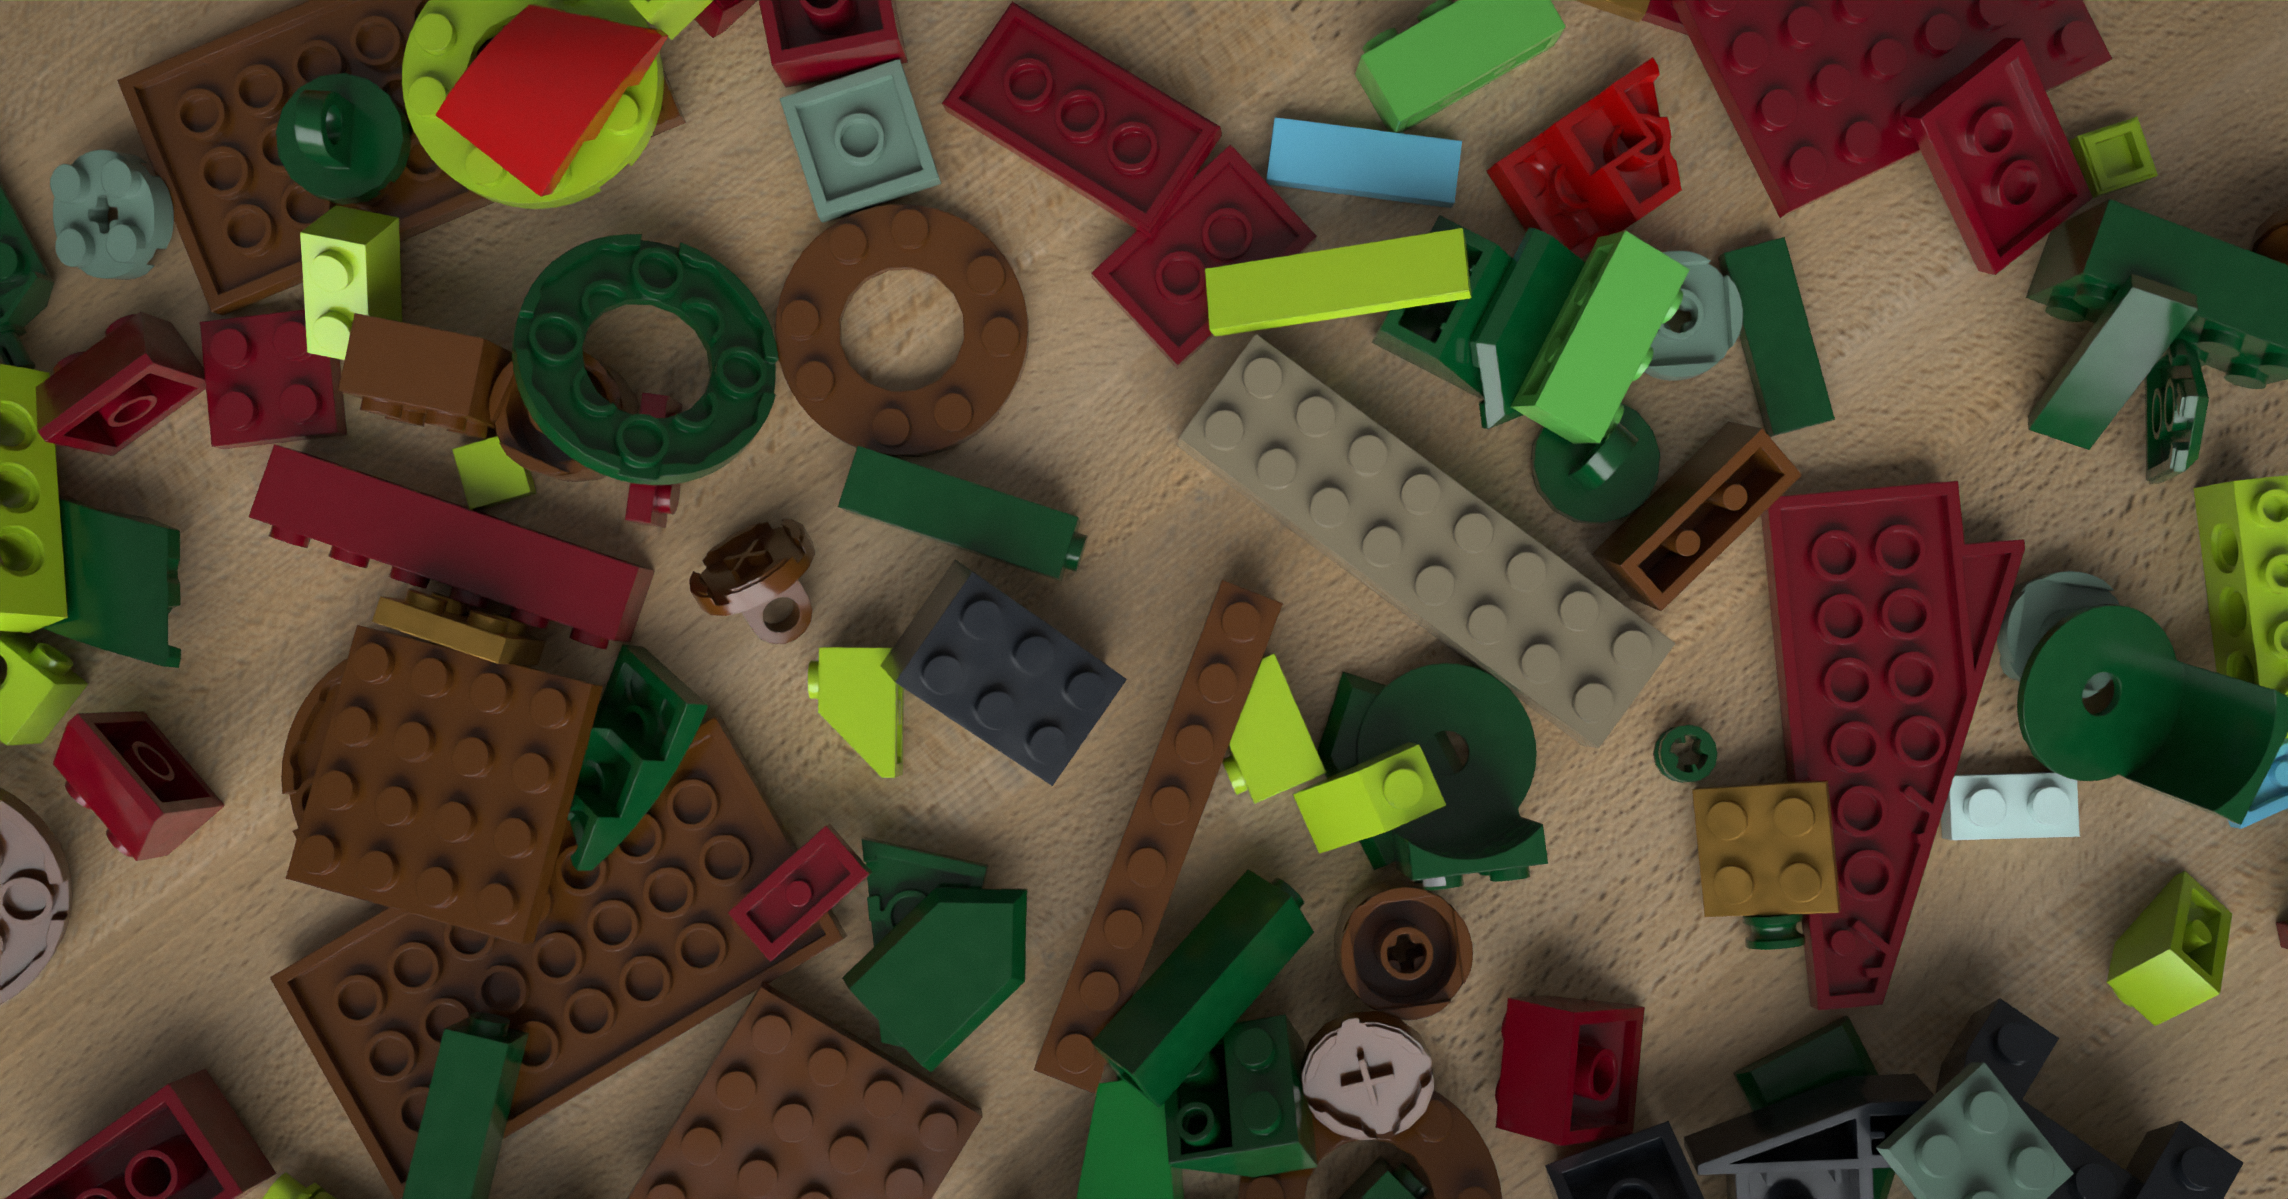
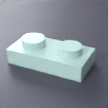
(2011, 806)

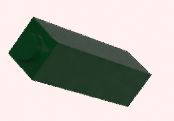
(962, 514)
(1204, 986)
(466, 1109)

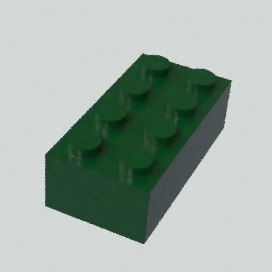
(2238, 292)

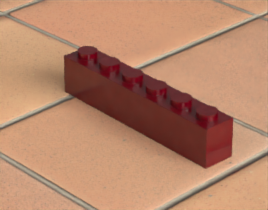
(452, 545)

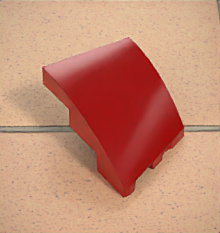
(547, 89)
(1594, 166)

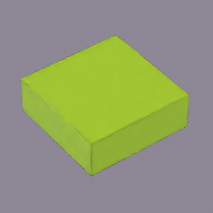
(2113, 157)
(490, 475)

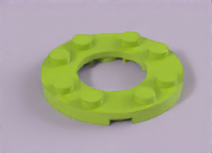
(447, 43)

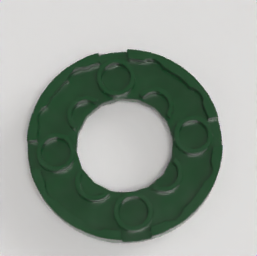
(679, 280)

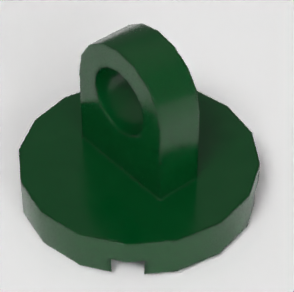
(343, 138)
(1597, 479)

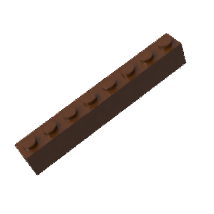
(1158, 832)

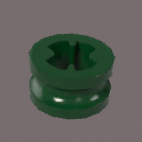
(1702, 745)
(1774, 932)

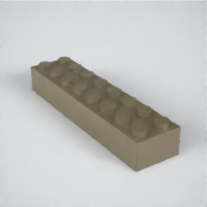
(1425, 543)

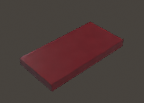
(1082, 119)

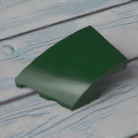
(119, 582)
(631, 753)

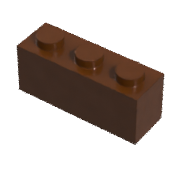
(1696, 514)

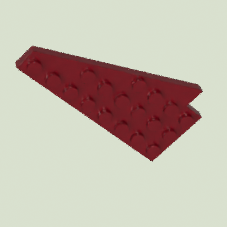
(1878, 679)

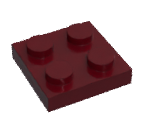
(266, 383)

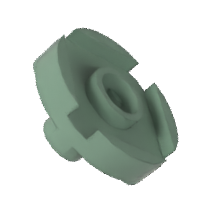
(81, 214)
(1713, 325)
(2038, 607)

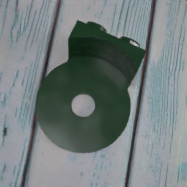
(2168, 721)
(1481, 816)

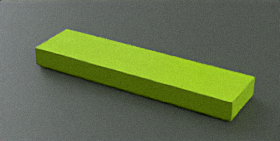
(1338, 282)

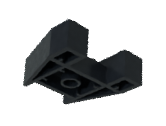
(1811, 1142)
(2169, 1160)

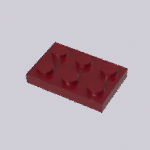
(1999, 155)
(1218, 221)

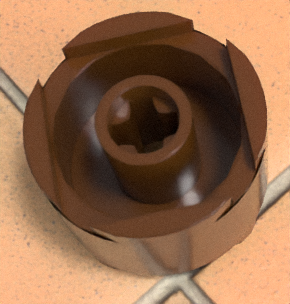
(524, 439)
(1431, 969)

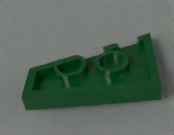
(903, 879)

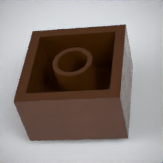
(422, 374)

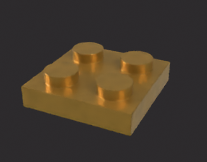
(447, 623)
(1766, 849)

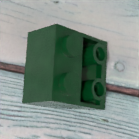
(1440, 333)
(1244, 1105)

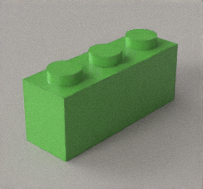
(1452, 55)
(1601, 338)

